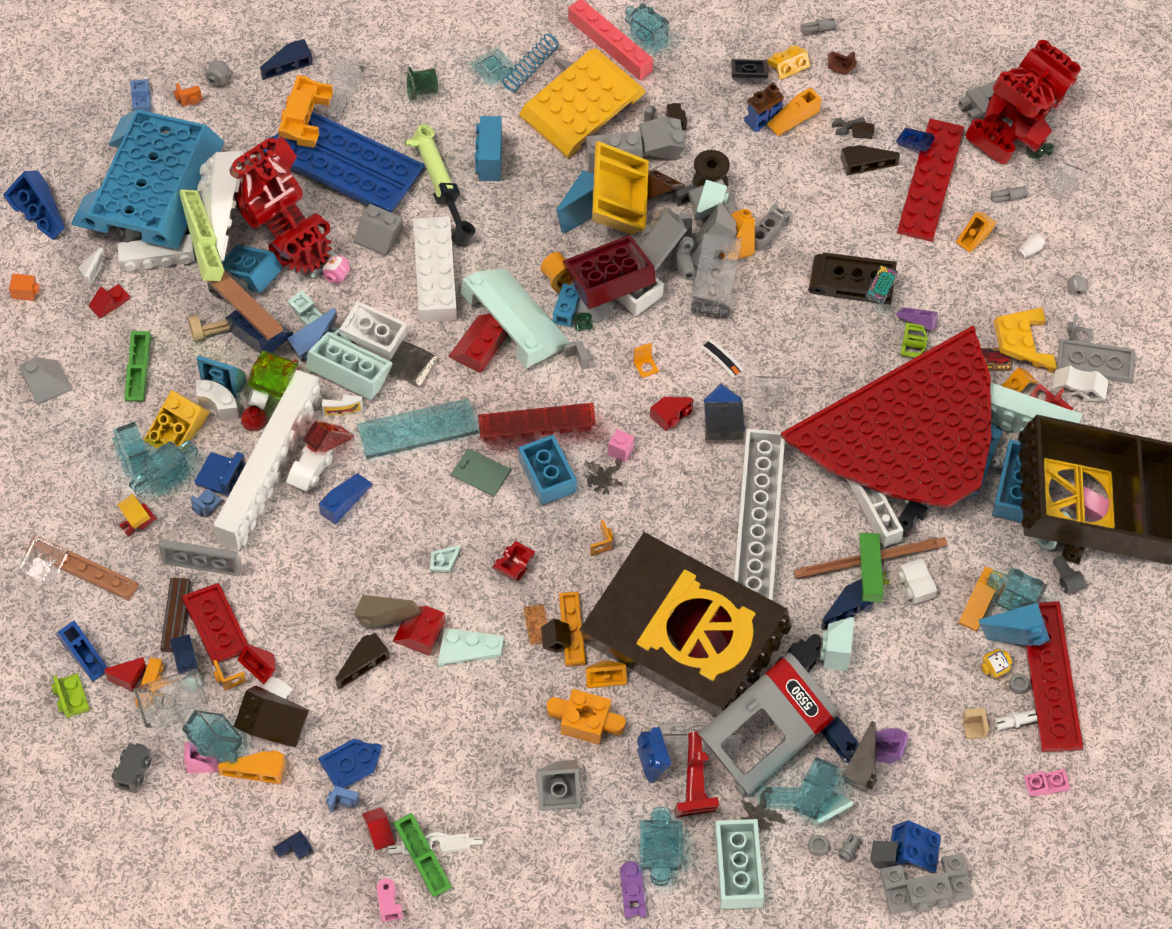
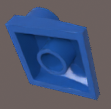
(653, 754)

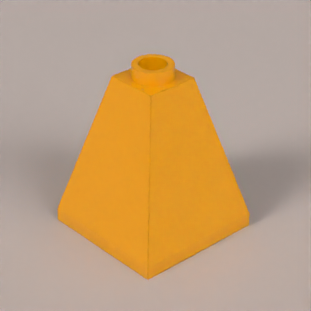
(746, 230)

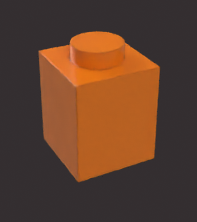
(23, 287)

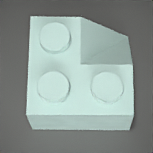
(837, 644)

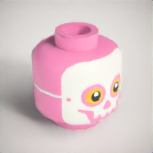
(336, 269)

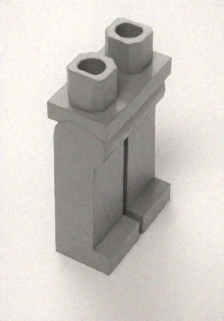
(977, 101)

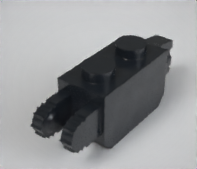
(806, 651)

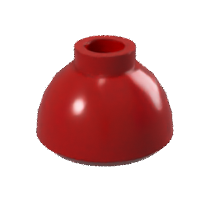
(254, 418)

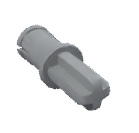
(818, 25)
(1009, 194)

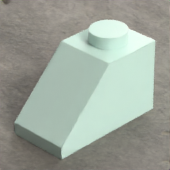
(710, 198)

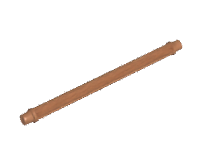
(853, 561)

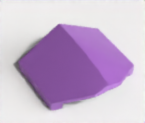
(890, 744)

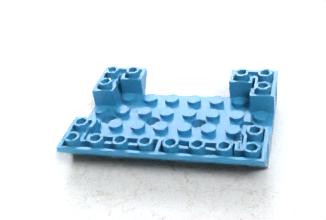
(157, 204)

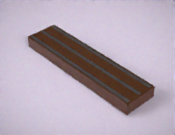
(175, 612)

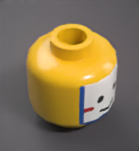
(996, 663)

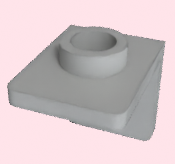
(1073, 330)

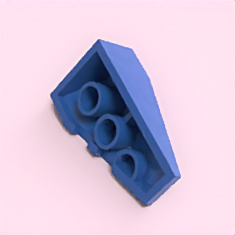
(34, 199)

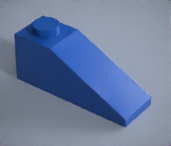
(343, 497)
(81, 650)

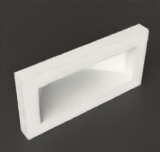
(91, 266)

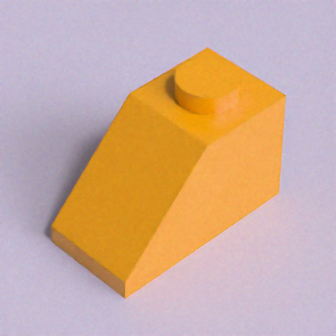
(976, 231)

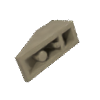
(382, 611)

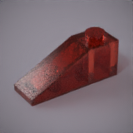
(326, 436)

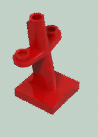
(696, 800)

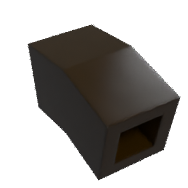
(862, 130)

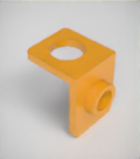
(643, 355)
(1019, 380)
(607, 543)
(226, 683)

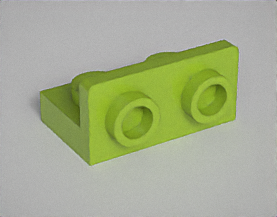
(71, 695)

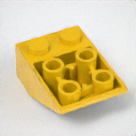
(176, 421)

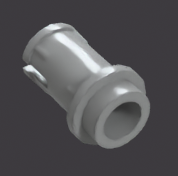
(847, 851)

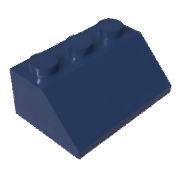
(248, 334)

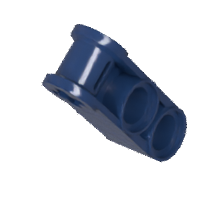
(841, 739)

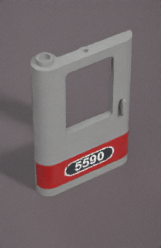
(792, 704)

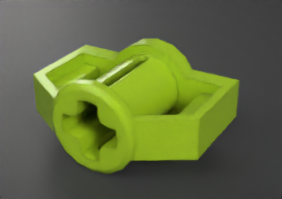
(913, 341)

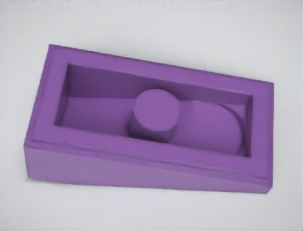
(920, 317)

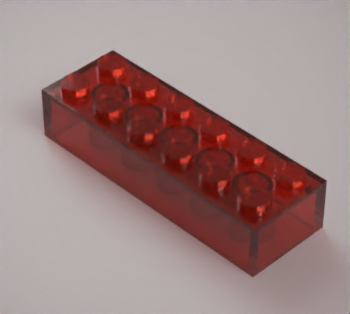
(535, 421)

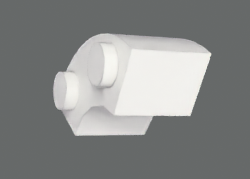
(1080, 383)
(217, 398)
(307, 471)

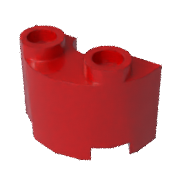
(514, 561)

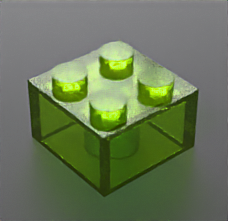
(272, 373)

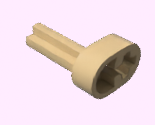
(199, 331)

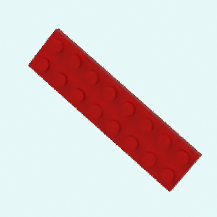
(930, 181)
(1053, 686)

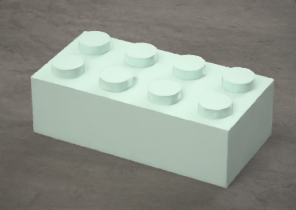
(739, 864)

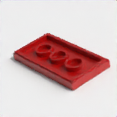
(215, 623)

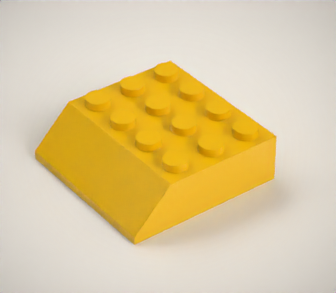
(619, 189)

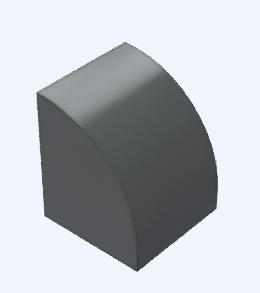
(883, 854)

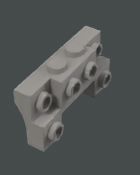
(926, 891)

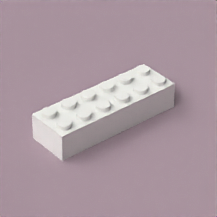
(434, 269)

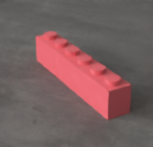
(610, 39)

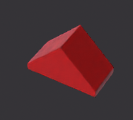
(127, 674)
(378, 828)

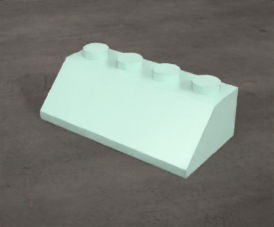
(348, 365)

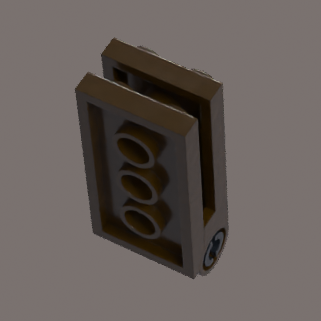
(846, 276)

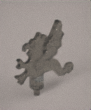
(604, 478)
(759, 813)

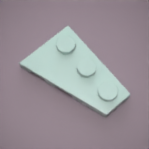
(467, 645)

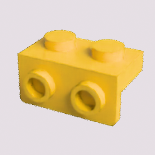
(789, 61)

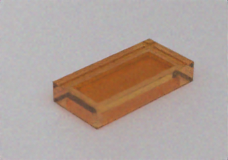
(534, 620)

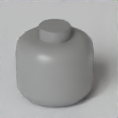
(1076, 284)

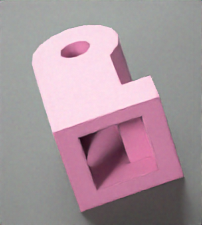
(386, 894)

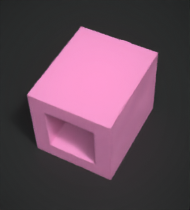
(621, 445)

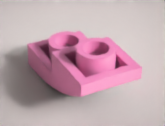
(1047, 783)

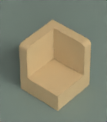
(975, 723)

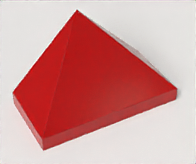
(258, 662)

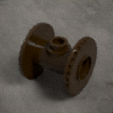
(710, 166)

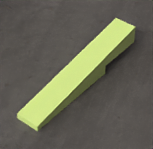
(202, 236)

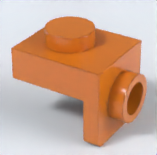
(188, 96)

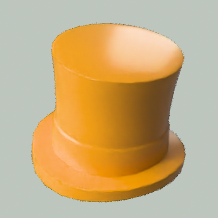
(554, 269)

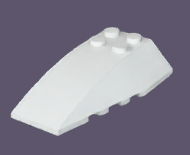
(217, 194)

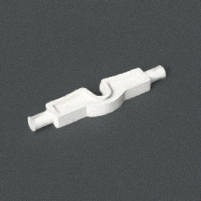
(447, 843)

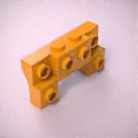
(299, 110)

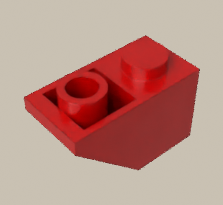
(670, 410)

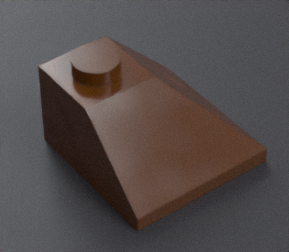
(661, 184)

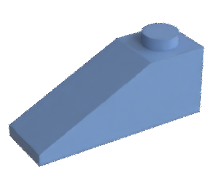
(308, 336)

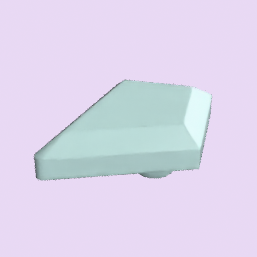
(443, 559)

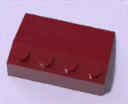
(610, 271)
(686, 618)

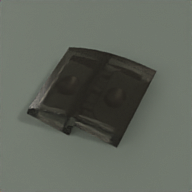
(411, 363)
(723, 422)

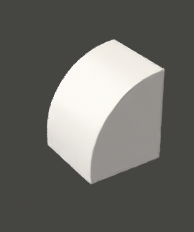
(277, 687)

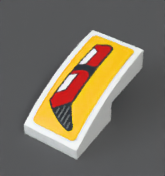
(348, 405)

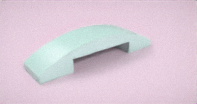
(307, 313)

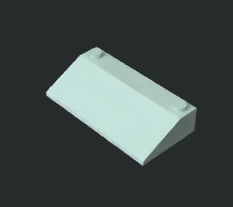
(517, 314)

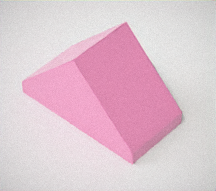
(197, 763)

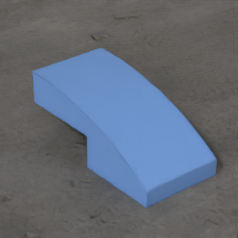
(140, 95)

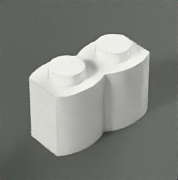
(917, 581)

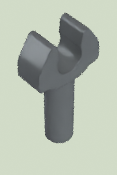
(845, 125)

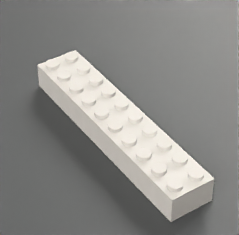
(267, 461)
(759, 511)

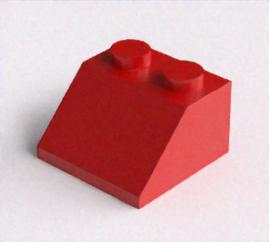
(421, 630)

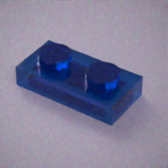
(915, 139)

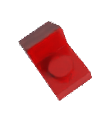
(107, 301)

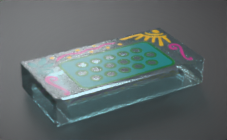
(882, 284)

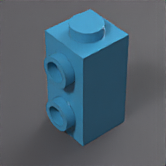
(566, 306)

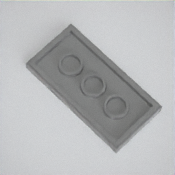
(1110, 361)
(200, 557)

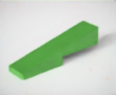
(138, 365)
(870, 567)
(422, 854)

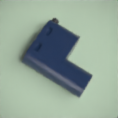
(296, 843)

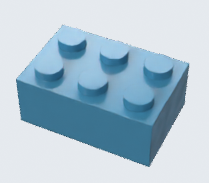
(488, 148)
(547, 469)

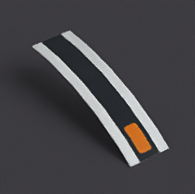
(722, 357)

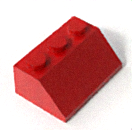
(479, 343)

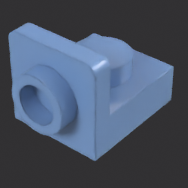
(205, 503)
(344, 796)

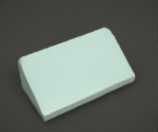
(836, 806)

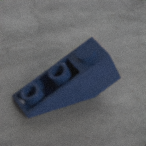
(847, 604)

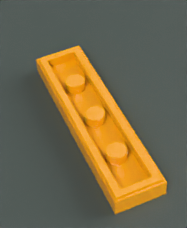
(571, 614)

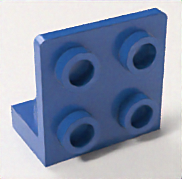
(220, 472)
(916, 845)

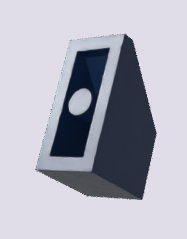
(183, 653)

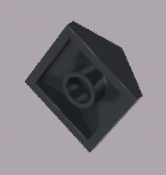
(749, 68)

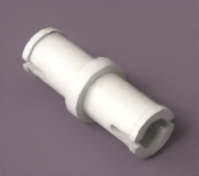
(1015, 719)

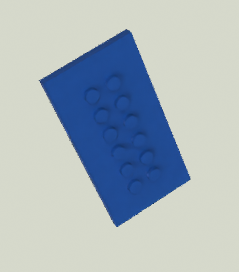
(356, 165)

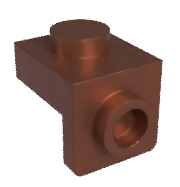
(841, 63)

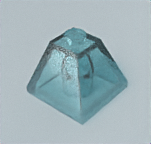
(493, 66)

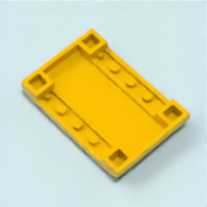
(580, 101)

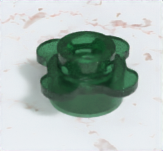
(578, 318)

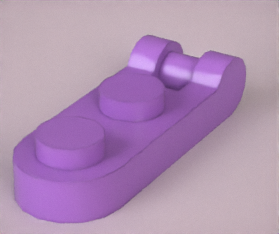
(632, 889)

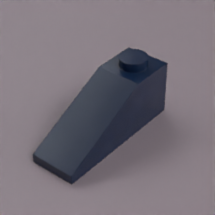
(289, 58)

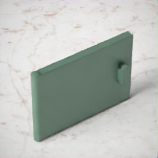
(481, 472)

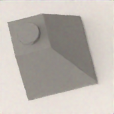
(45, 379)
(559, 785)

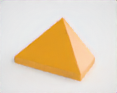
(606, 674)

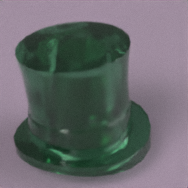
(421, 82)

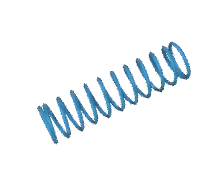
(555, 48)

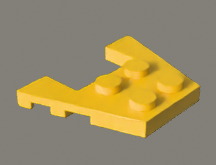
(1016, 338)

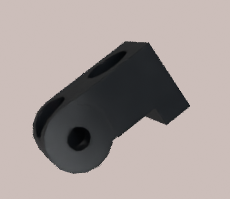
(910, 515)

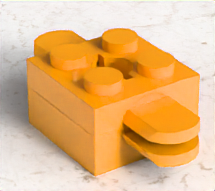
(582, 724)

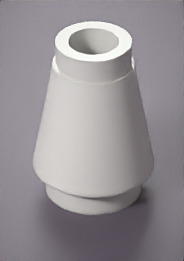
(1031, 245)

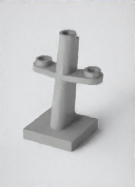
(683, 248)

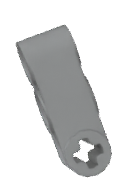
(770, 226)

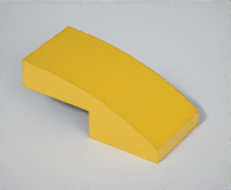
(133, 511)

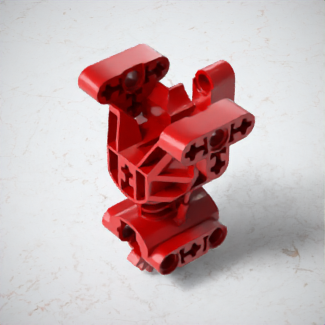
(1025, 98)
(269, 198)

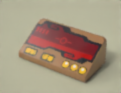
(995, 360)

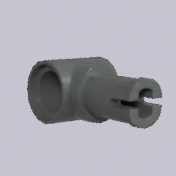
(1069, 578)

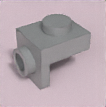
(579, 350)

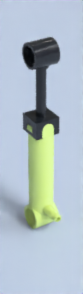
(445, 190)

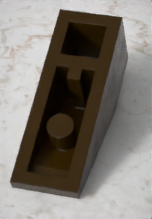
(864, 159)
(364, 657)

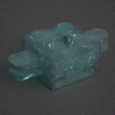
(164, 468)
(817, 788)
(660, 845)

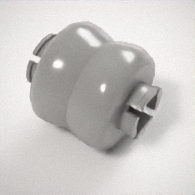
(217, 73)

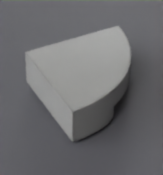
(649, 113)

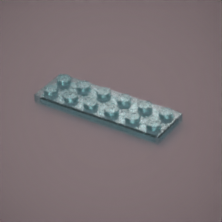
(417, 428)

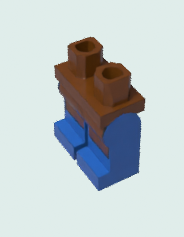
(763, 106)

